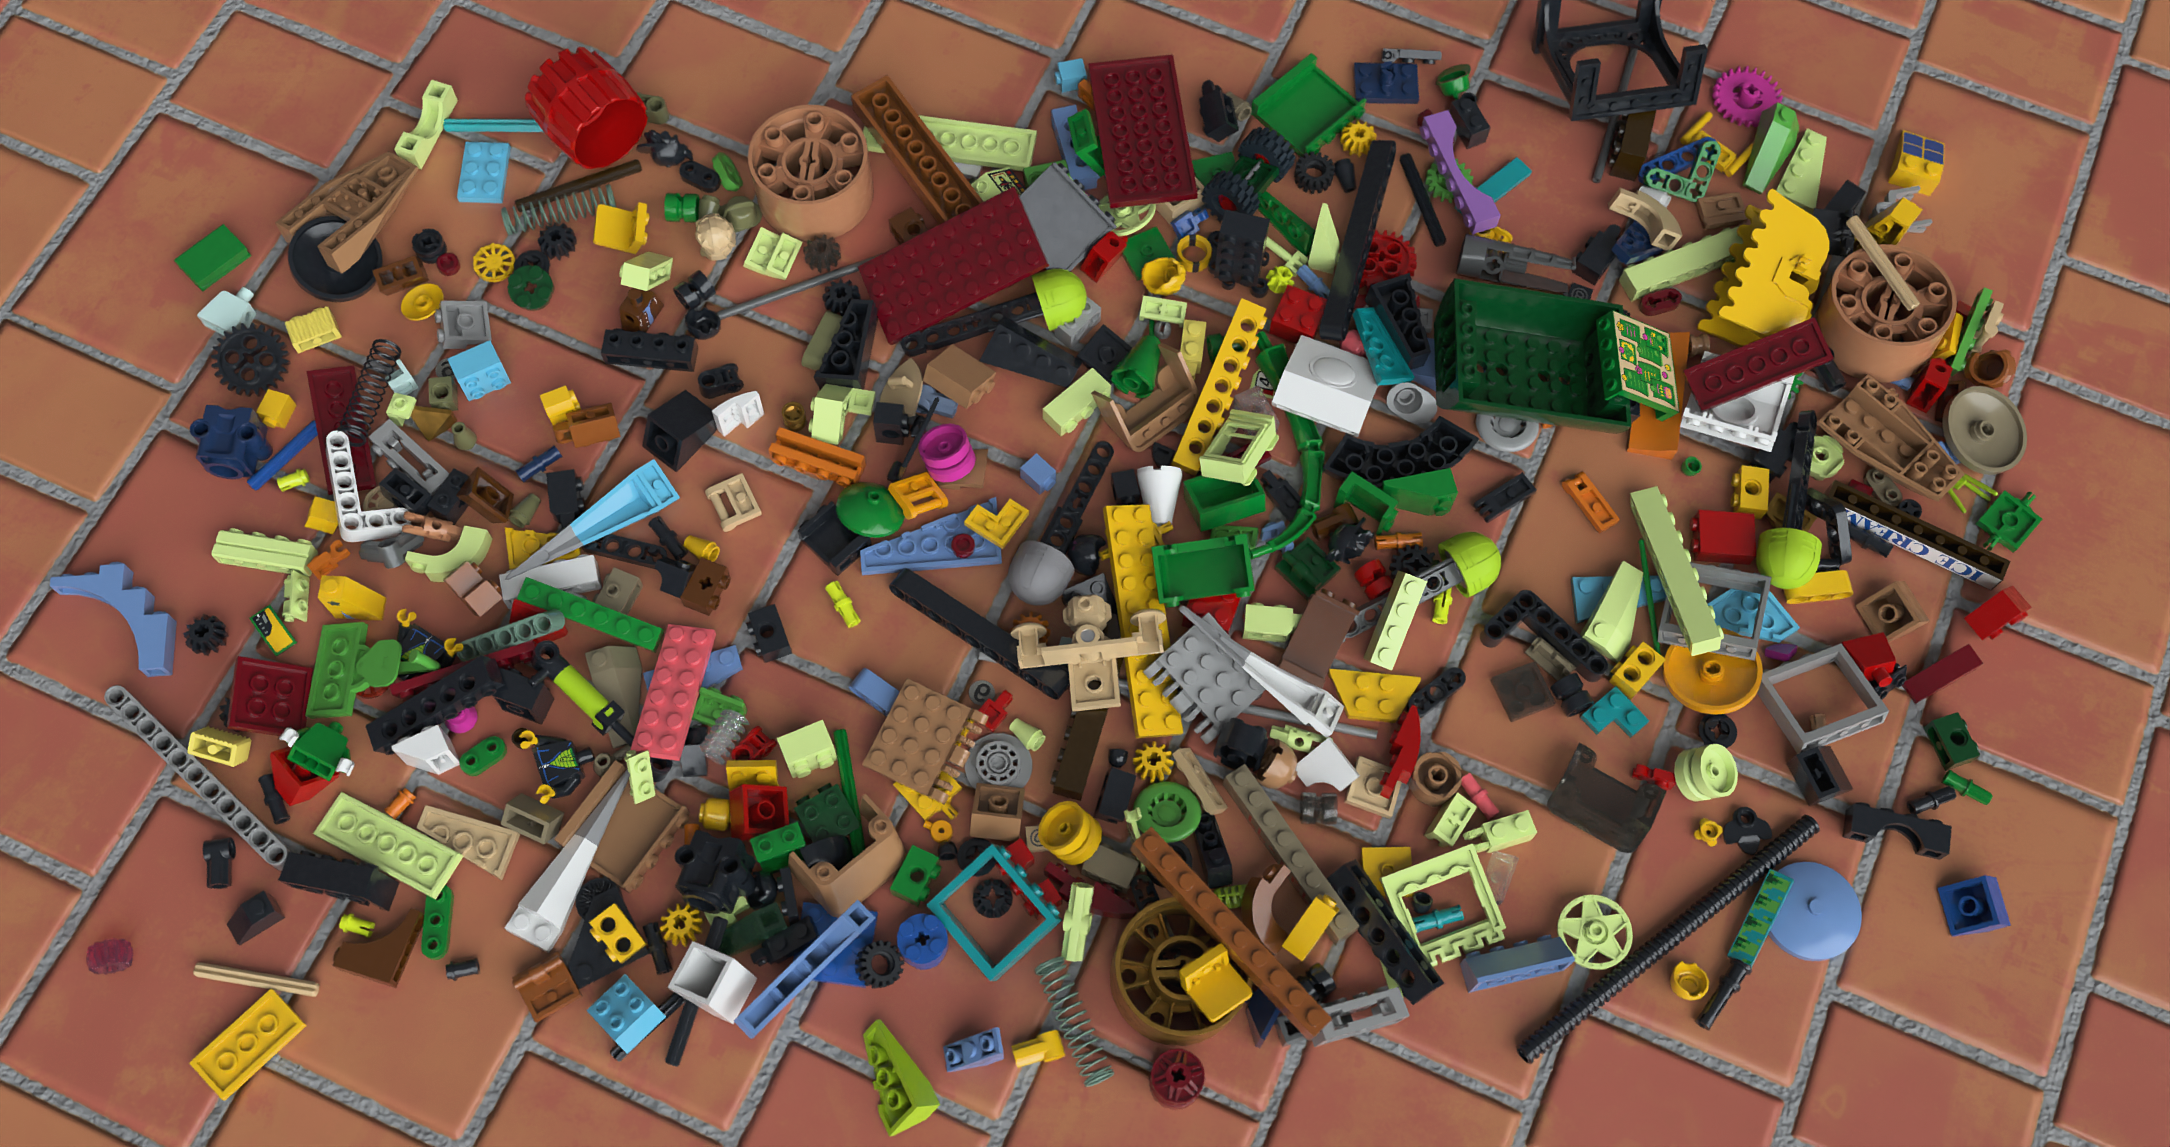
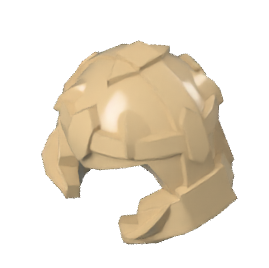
(715, 236)

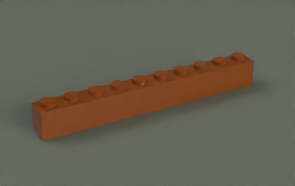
(1232, 933)

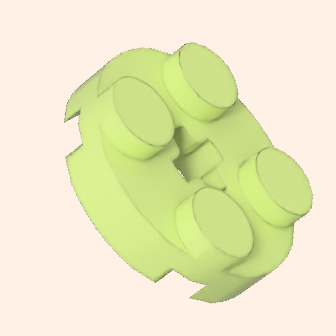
(1832, 460)

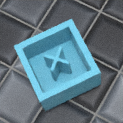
(479, 371)
(626, 1013)

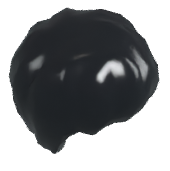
(1084, 553)

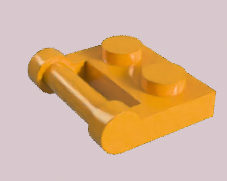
(914, 489)

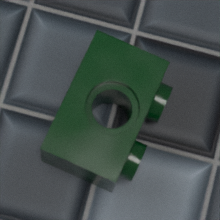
(1952, 754)

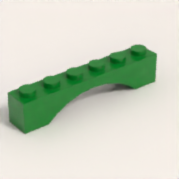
(592, 614)

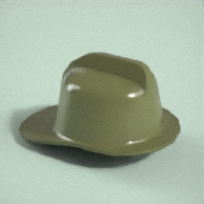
(741, 213)

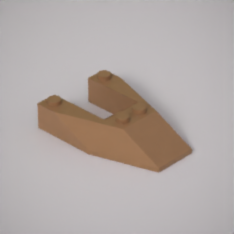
(362, 198)

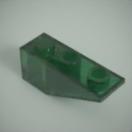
(752, 930)

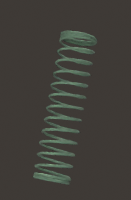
(510, 229)
(1096, 1076)

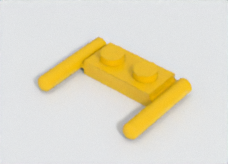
(1727, 160)

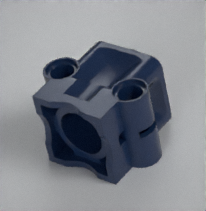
(230, 441)

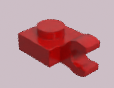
(995, 710)

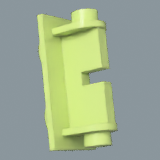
(297, 591)
(640, 775)

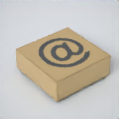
(1033, 841)

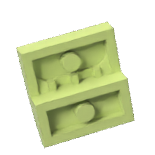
(772, 254)

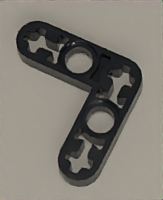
(1836, 523)

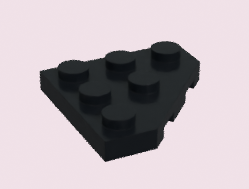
(589, 957)

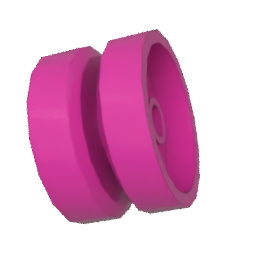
(947, 452)

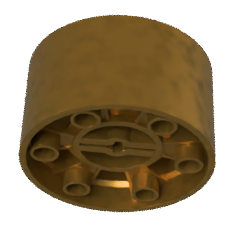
(1155, 972)

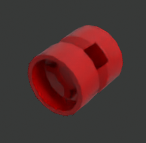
(1373, 578)

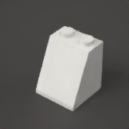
(713, 982)

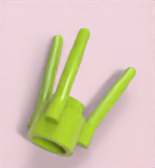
(1964, 481)

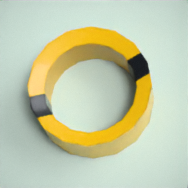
(1194, 240)

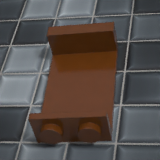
(1318, 637)

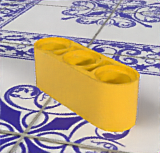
(1822, 587)

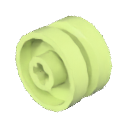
(1706, 772)

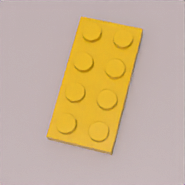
(247, 1044)

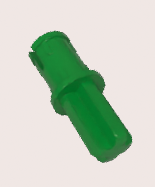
(1966, 787)

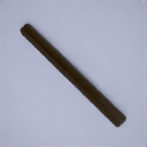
(580, 184)

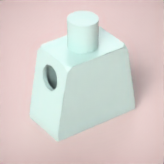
(228, 311)

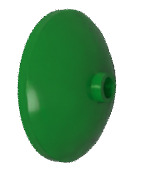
(869, 510)

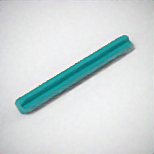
(491, 125)

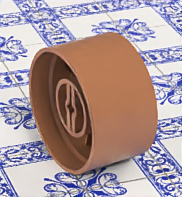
(807, 142)
(1870, 340)

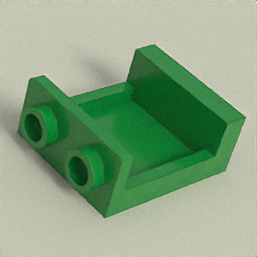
(1085, 141)
(1369, 500)
(774, 847)

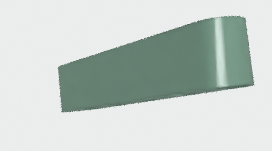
(519, 634)

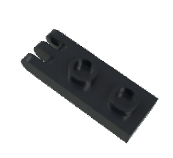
(1505, 497)

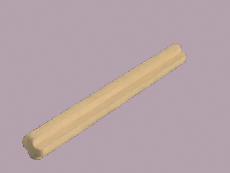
(1882, 263)
(256, 979)

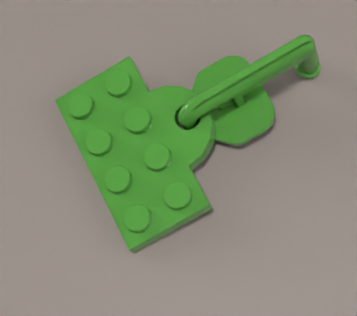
(349, 666)

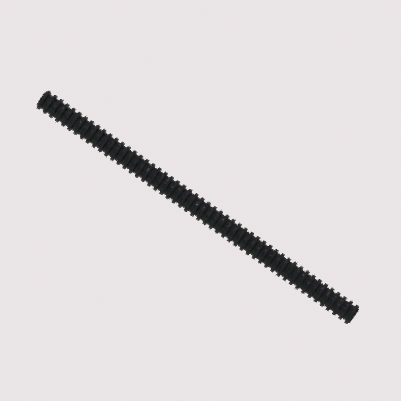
(1667, 938)

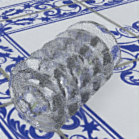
(722, 735)

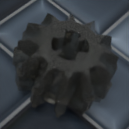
(822, 253)

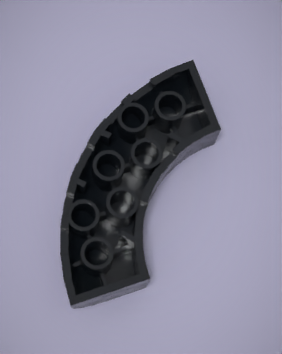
(1433, 450)

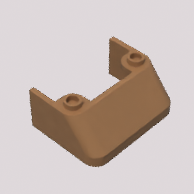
(1160, 411)
(863, 874)

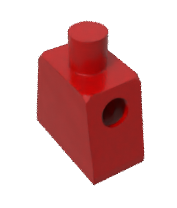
(1109, 250)
(1934, 374)
(1872, 657)

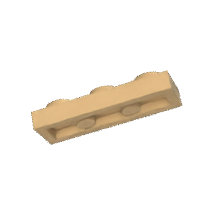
(1199, 781)

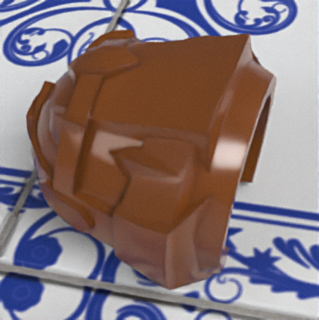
(1990, 369)

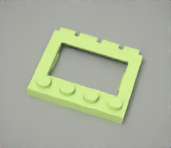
(1433, 872)

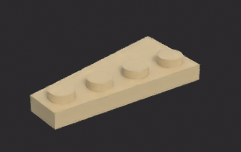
(476, 840)

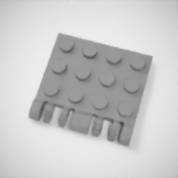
(1206, 679)

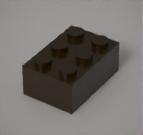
(1631, 144)

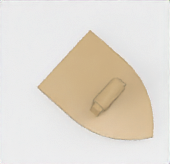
(904, 387)

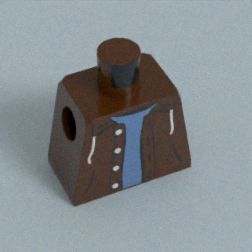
(641, 308)

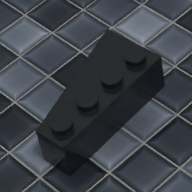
(1399, 313)
(851, 347)
(1029, 354)
(339, 879)

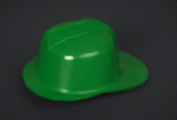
(1454, 80)

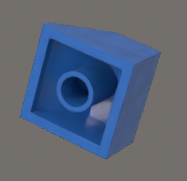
(1974, 906)

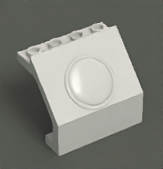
(1326, 386)
(1746, 420)

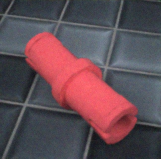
(1479, 797)

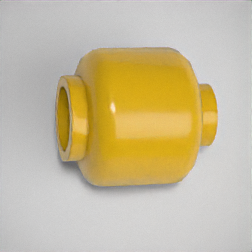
(715, 814)

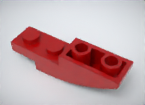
(1404, 751)

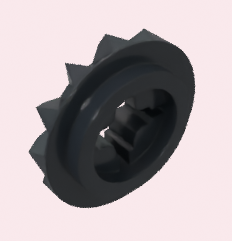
(533, 257)
(1725, 726)
(967, 850)
(1001, 905)

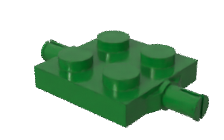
(2009, 521)

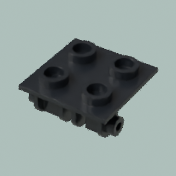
(1840, 236)
(1095, 585)

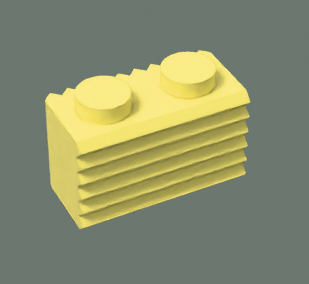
(312, 329)
(219, 746)

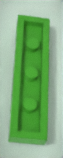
(1972, 324)

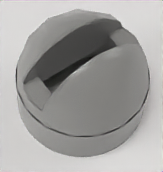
(1167, 330)

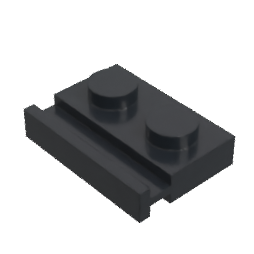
(785, 885)

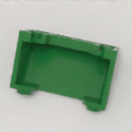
(1203, 569)

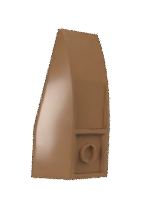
(1891, 440)

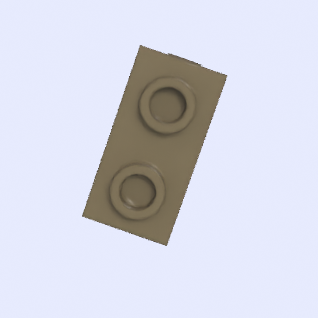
(1549, 659)

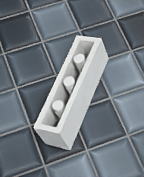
(570, 575)

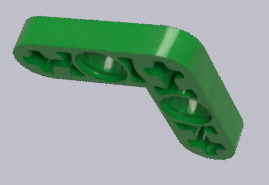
(1686, 184)

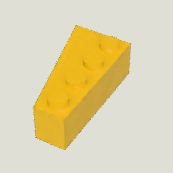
(1891, 223)

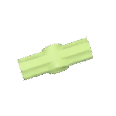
(1077, 921)

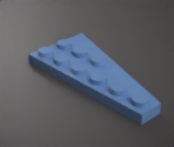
(931, 547)

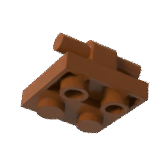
(546, 986)

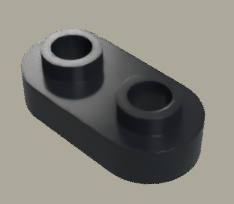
(698, 175)

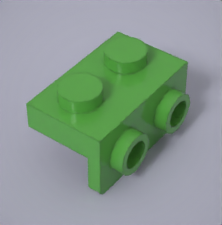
(712, 703)

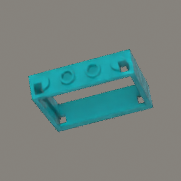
(963, 937)

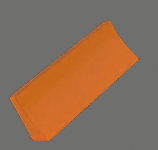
(1659, 437)

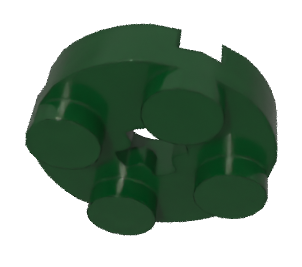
(542, 293)

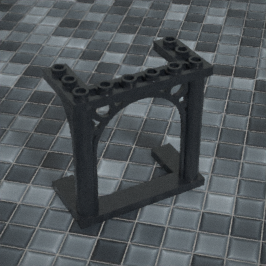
(1580, 87)

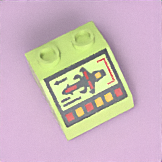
(996, 182)

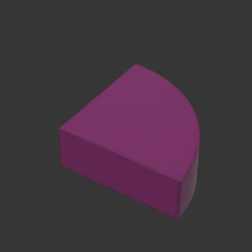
(1781, 652)

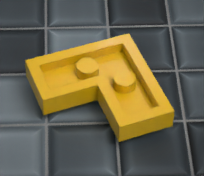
(997, 528)

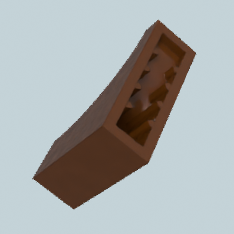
(384, 958)

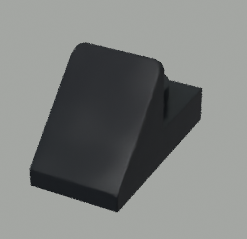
(693, 760)

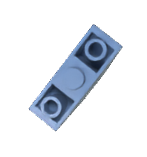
(974, 1051)

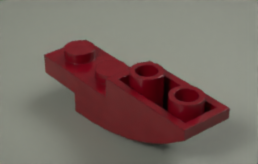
(1104, 900)

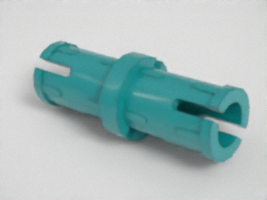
(1438, 918)

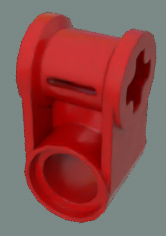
(754, 745)

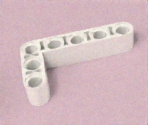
(349, 496)

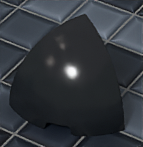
(834, 850)

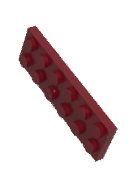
(1758, 365)
(330, 395)
(505, 659)

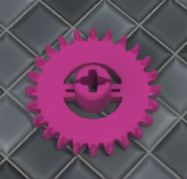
(1753, 91)

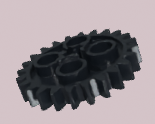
(237, 344)

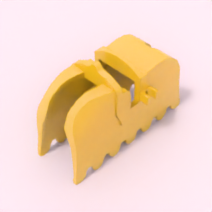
(1770, 274)

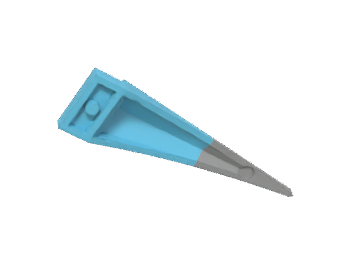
(633, 499)

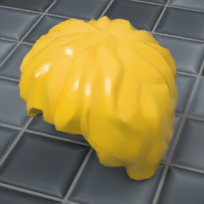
(1163, 276)

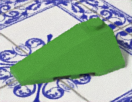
(1771, 146)

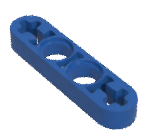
(1676, 158)

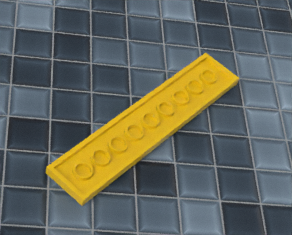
(1135, 587)

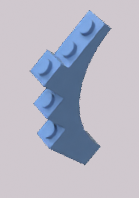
(152, 630)
(804, 969)

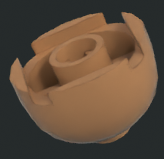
(1277, 766)

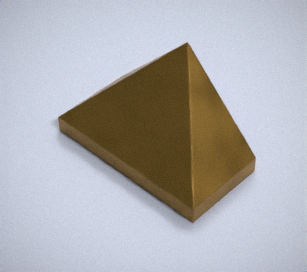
(432, 420)

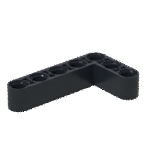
(1547, 631)

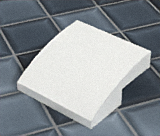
(740, 409)

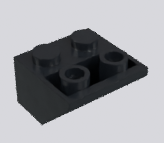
(1819, 775)

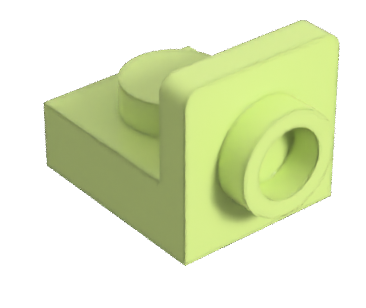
(400, 408)

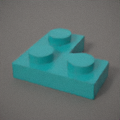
(1615, 708)

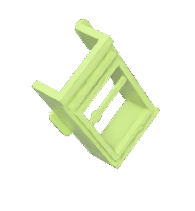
(1234, 469)

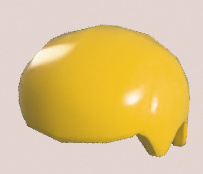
(1689, 981)

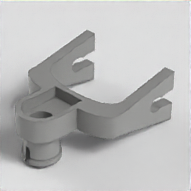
(1890, 198)

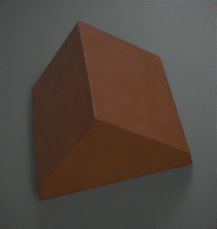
(487, 496)

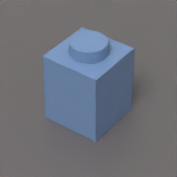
(1038, 474)

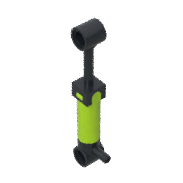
(587, 697)

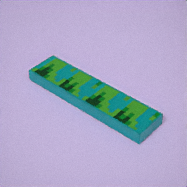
(1760, 917)

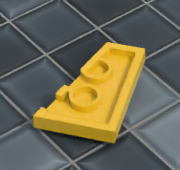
(525, 543)

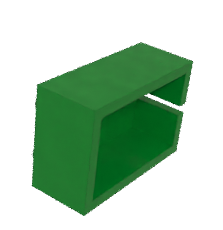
(1222, 501)

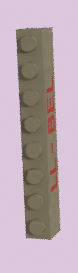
(1286, 848)

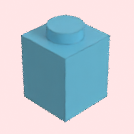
(1070, 74)

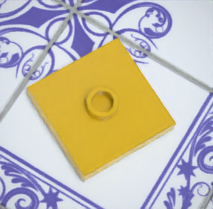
(1384, 861)

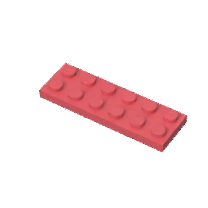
(673, 692)

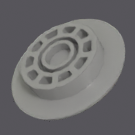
(1503, 432)
(999, 762)

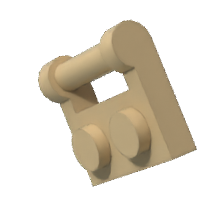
(1989, 328)
(740, 499)

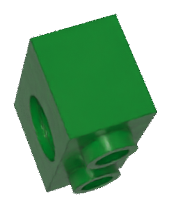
(916, 861)

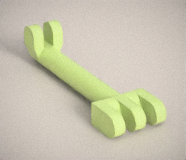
(1294, 261)

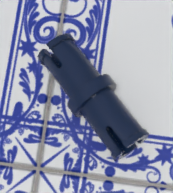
(539, 463)

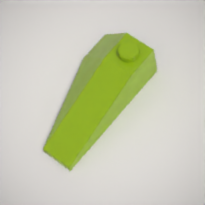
(902, 1087)

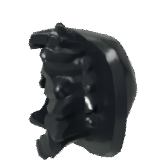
(664, 149)
(1348, 542)

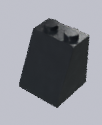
(678, 429)

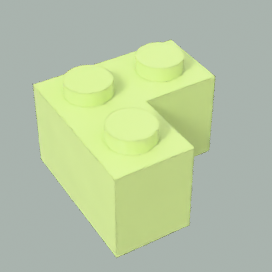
(829, 415)

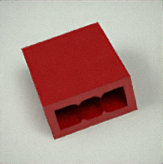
(1723, 537)

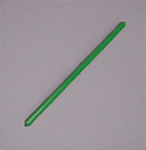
(1649, 595)

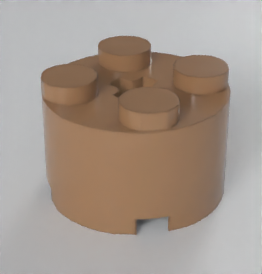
(1426, 788)

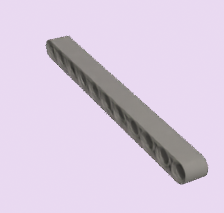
(190, 769)

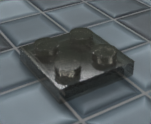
(1523, 691)

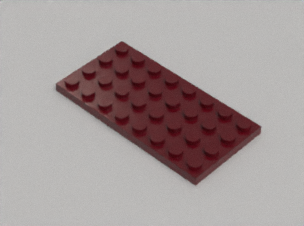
(1142, 131)
(953, 265)

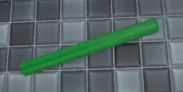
(848, 787)

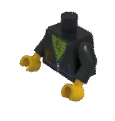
(415, 637)
(557, 763)

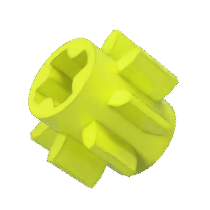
(1279, 279)

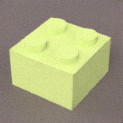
(807, 749)

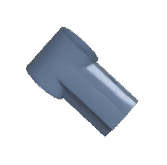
(945, 406)

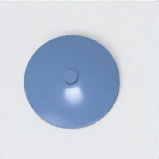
(1818, 914)

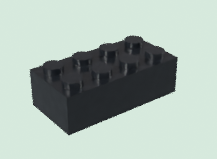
(1241, 248)

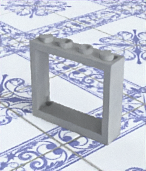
(1728, 578)
(1832, 732)

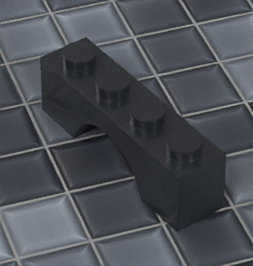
(1927, 837)

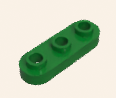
(439, 932)

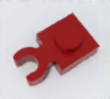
(1656, 776)

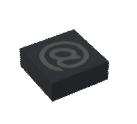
(1580, 291)

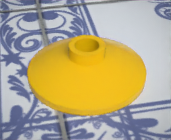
(421, 301)

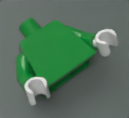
(319, 749)

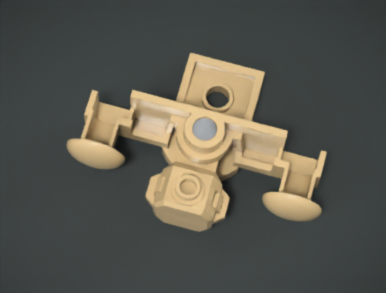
(1091, 652)

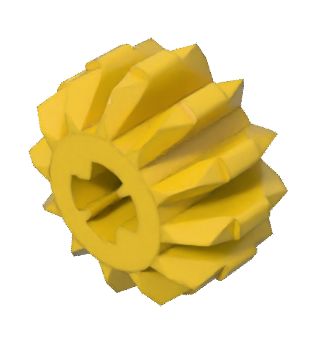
(1357, 138)
(1143, 762)
(688, 917)

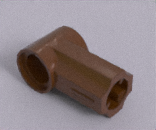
(1325, 525)

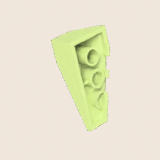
(1325, 245)
(1614, 616)

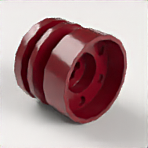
(1179, 1094)

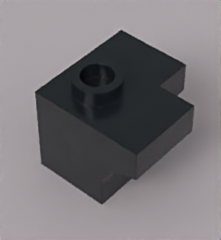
(674, 575)

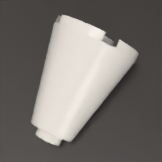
(1160, 491)

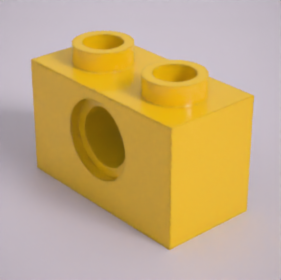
(1757, 482)

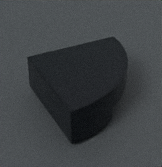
(1162, 455)

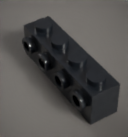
(649, 350)

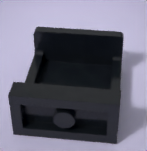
(832, 539)

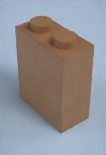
(959, 376)

